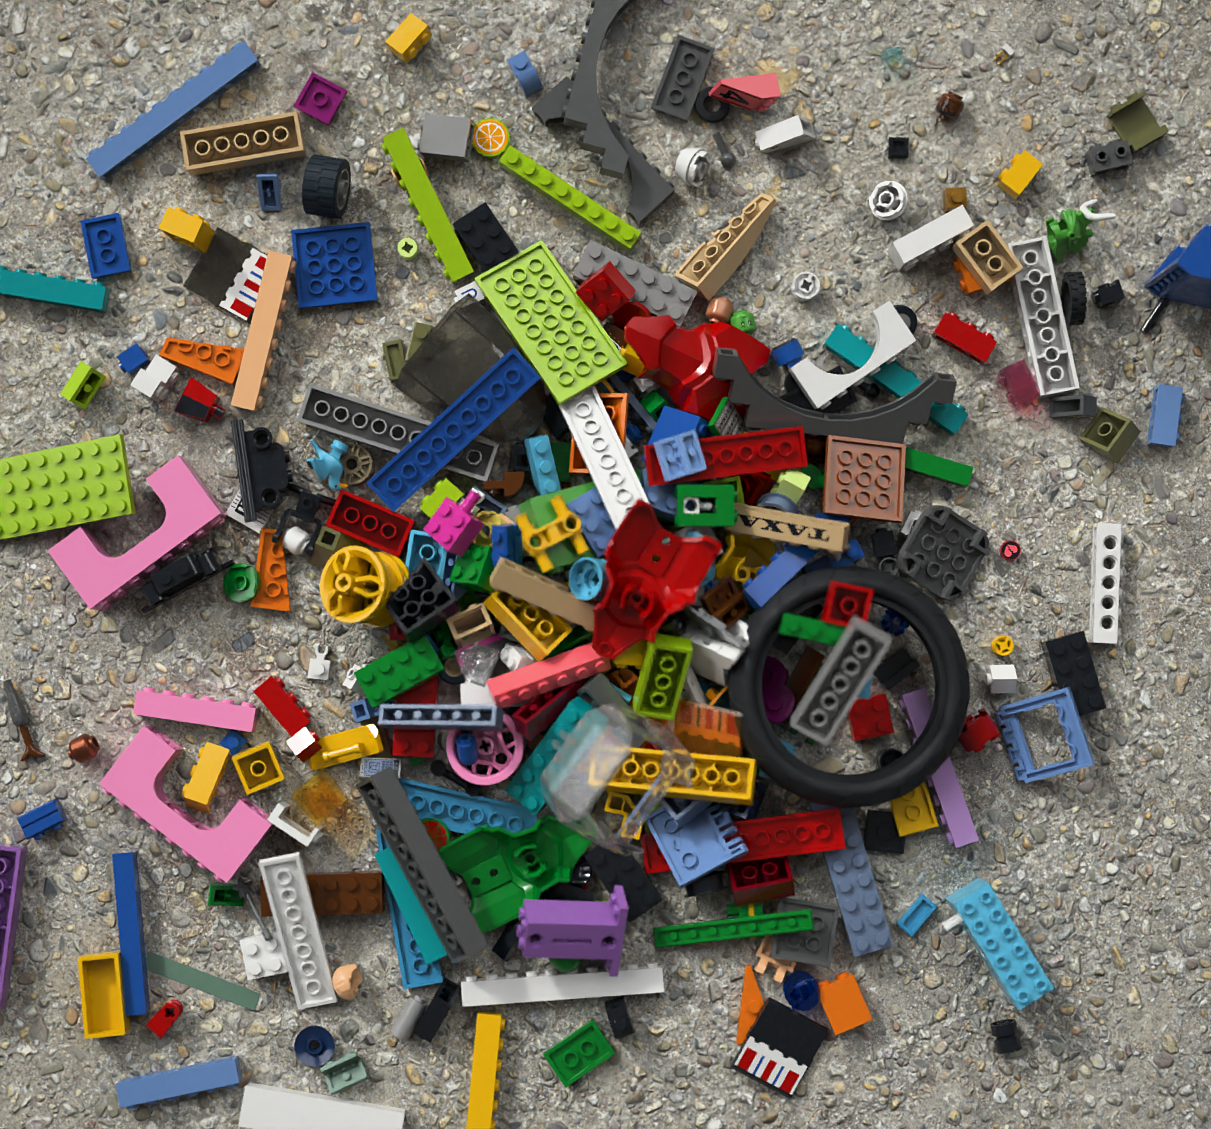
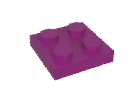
(320, 99)

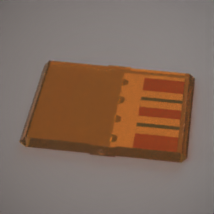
(708, 729)

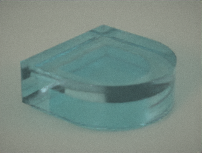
(893, 52)

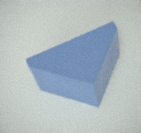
(269, 191)

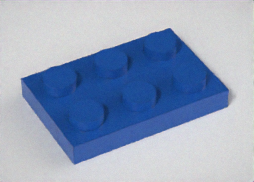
(106, 246)

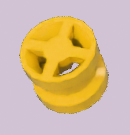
(1005, 647)

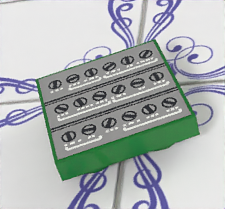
(726, 420)

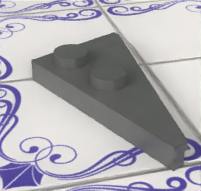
(712, 627)

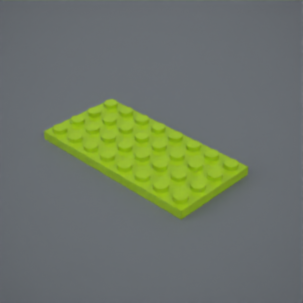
(550, 322)
(65, 487)

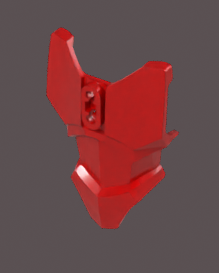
(684, 359)
(646, 589)

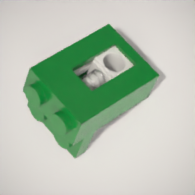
(721, 505)

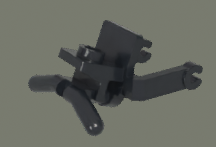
(306, 510)

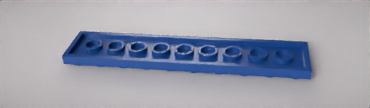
(453, 429)

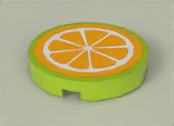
(490, 137)

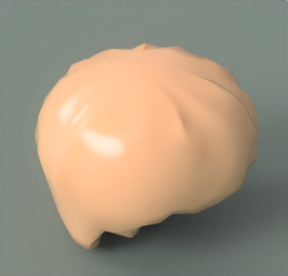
(346, 981)

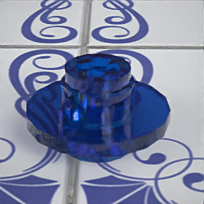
(801, 991)

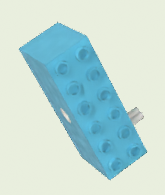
(998, 943)

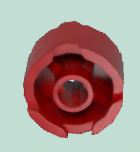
(978, 731)

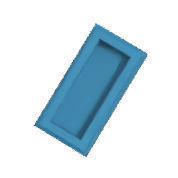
(916, 915)

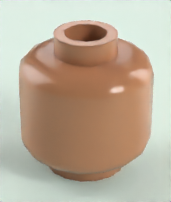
(719, 310)

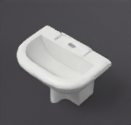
(712, 655)

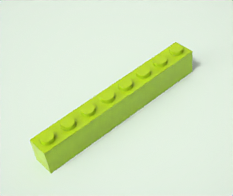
(570, 199)
(428, 206)

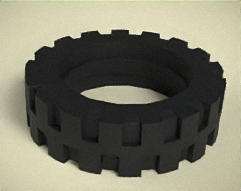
(1074, 298)

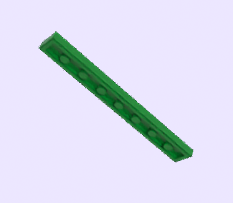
(733, 928)

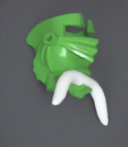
(1070, 231)

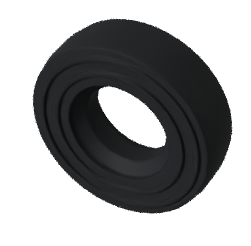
(704, 114)

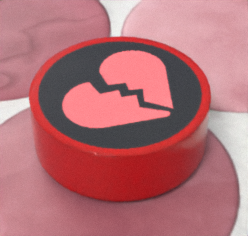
(1010, 550)

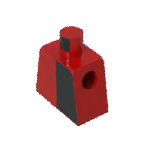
(199, 402)

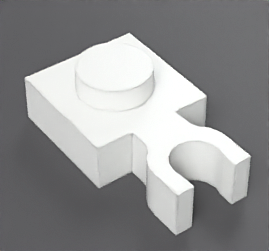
(319, 667)

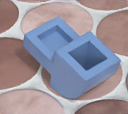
(525, 74)
(363, 710)

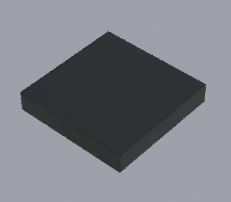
(882, 833)

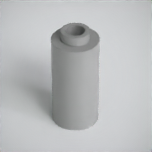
(409, 1017)

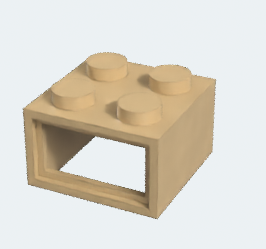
(469, 624)

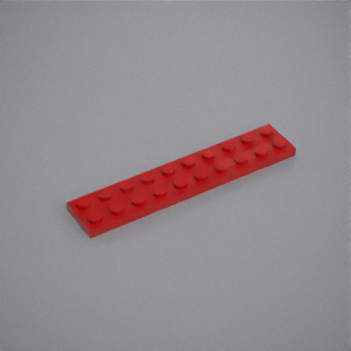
(770, 837)

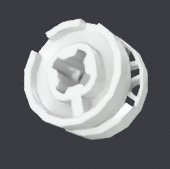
(805, 286)

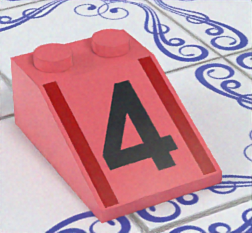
(748, 92)

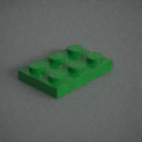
(579, 1053)

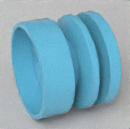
(589, 579)

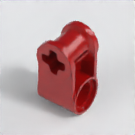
(163, 1020)

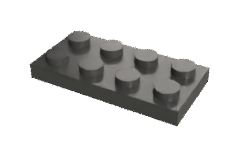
(682, 78)

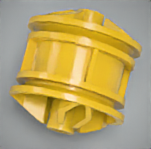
(346, 584)

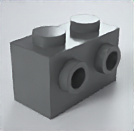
(1108, 157)

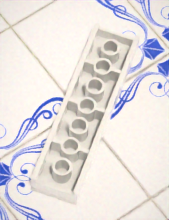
(1043, 319)
(293, 1109)

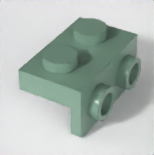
(344, 1072)

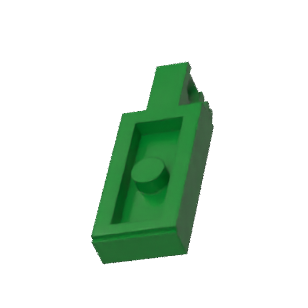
(443, 636)

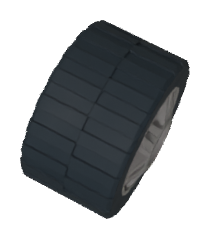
(326, 186)

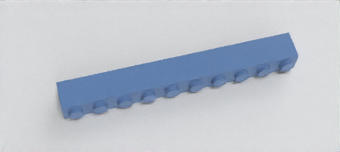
(173, 111)

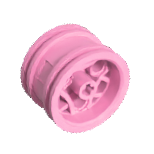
(486, 757)

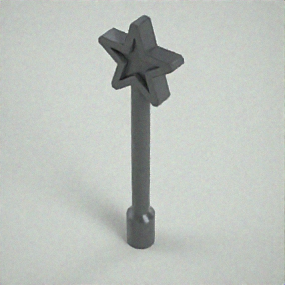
(245, 890)

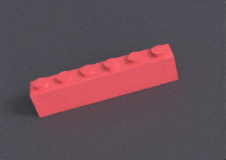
(546, 675)

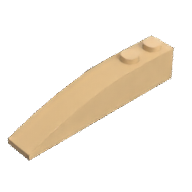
(719, 258)

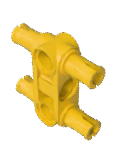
(551, 533)

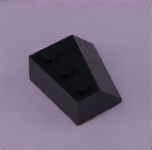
(421, 602)

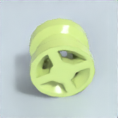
(409, 253)

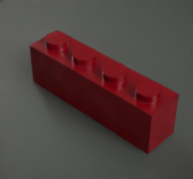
(544, 709)

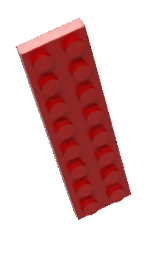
(739, 455)

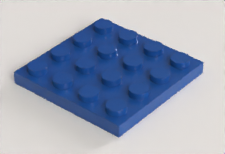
(334, 265)

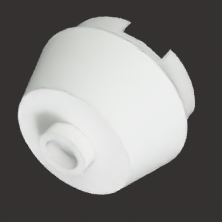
(693, 165)
(888, 200)

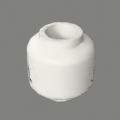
(296, 540)

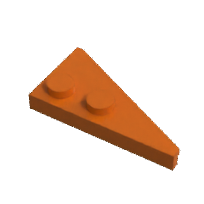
(750, 1004)

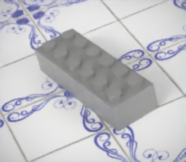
(652, 288)
(840, 680)

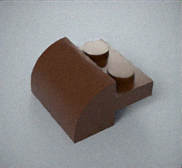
(511, 485)
(725, 602)

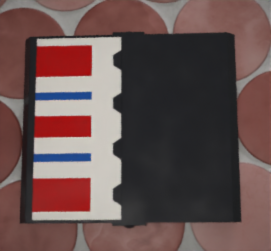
(779, 1048)

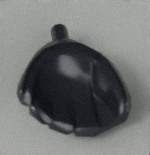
(581, 873)

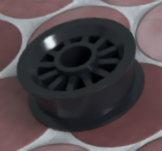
(707, 884)

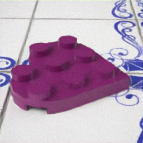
(777, 698)

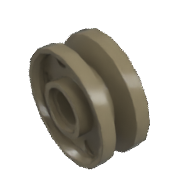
(364, 468)

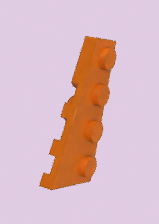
(208, 359)
(273, 574)

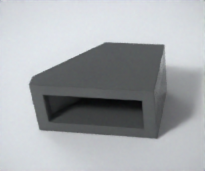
(1073, 406)

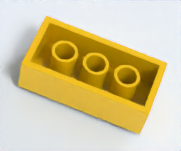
(529, 625)

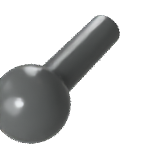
(727, 159)

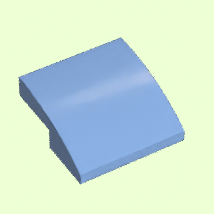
(680, 455)

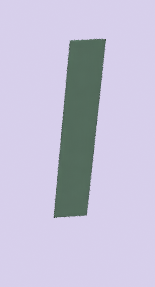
(202, 981)

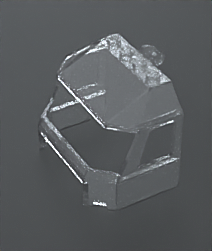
(592, 759)

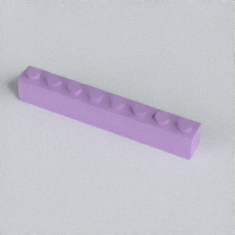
(944, 781)

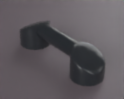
(439, 769)

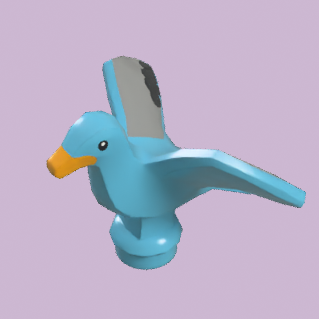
(328, 464)

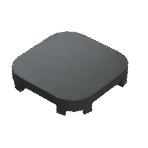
(943, 552)

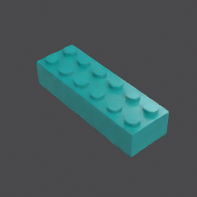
(526, 784)

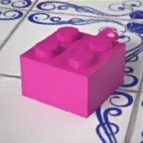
(455, 524)

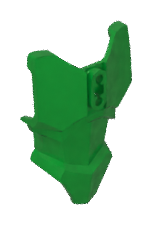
(525, 865)

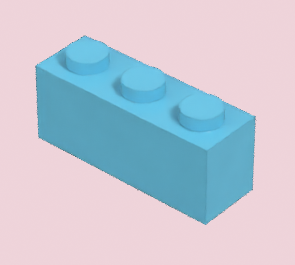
(542, 464)

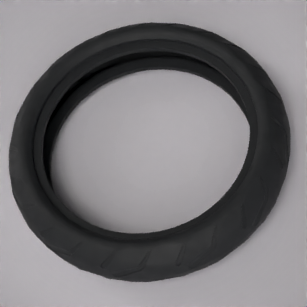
(935, 741)

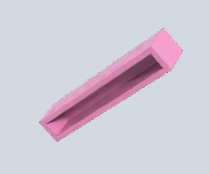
(197, 711)

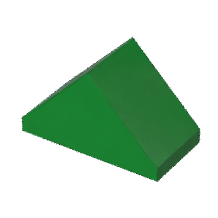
(223, 895)

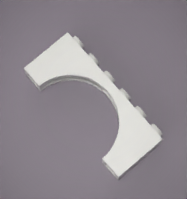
(891, 338)

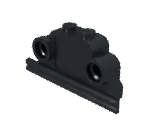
(261, 469)
(181, 577)

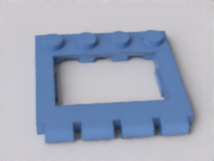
(1071, 726)

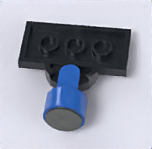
(789, 354)

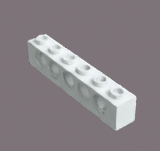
(1098, 592)

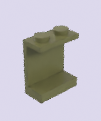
(1135, 122)

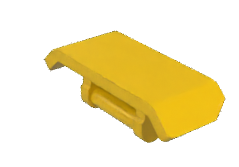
(347, 746)

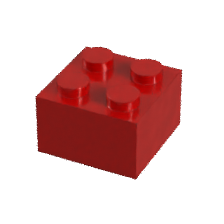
(605, 291)
(844, 602)
(870, 717)

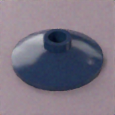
(307, 1053)

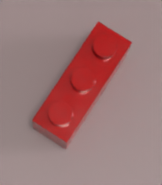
(964, 337)
(283, 705)

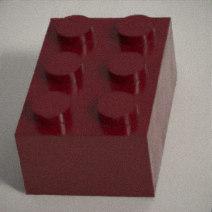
(760, 880)

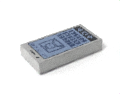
(371, 766)

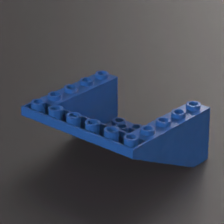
(1186, 273)

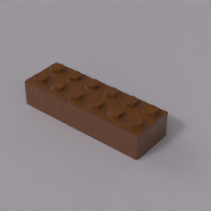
(340, 893)

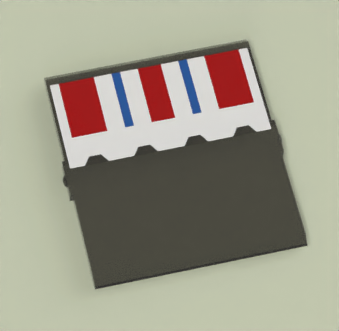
(229, 275)

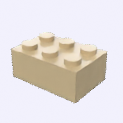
(987, 257)

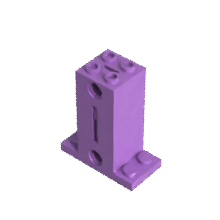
(574, 929)

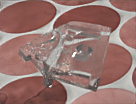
(477, 663)

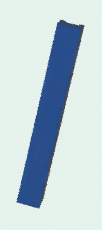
(131, 933)

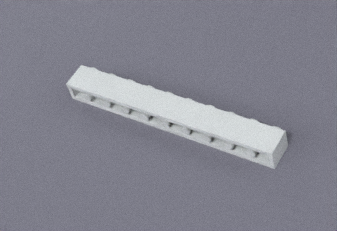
(561, 985)

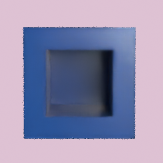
(133, 359)

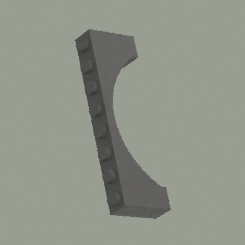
(648, 186)

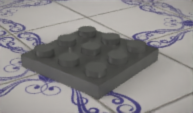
(811, 945)

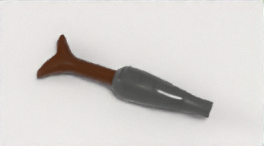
(20, 719)

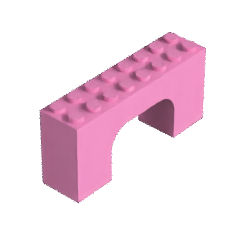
(189, 516)
(138, 784)

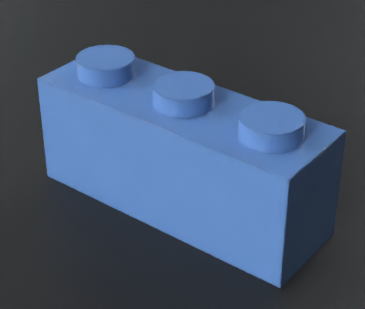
(1165, 416)

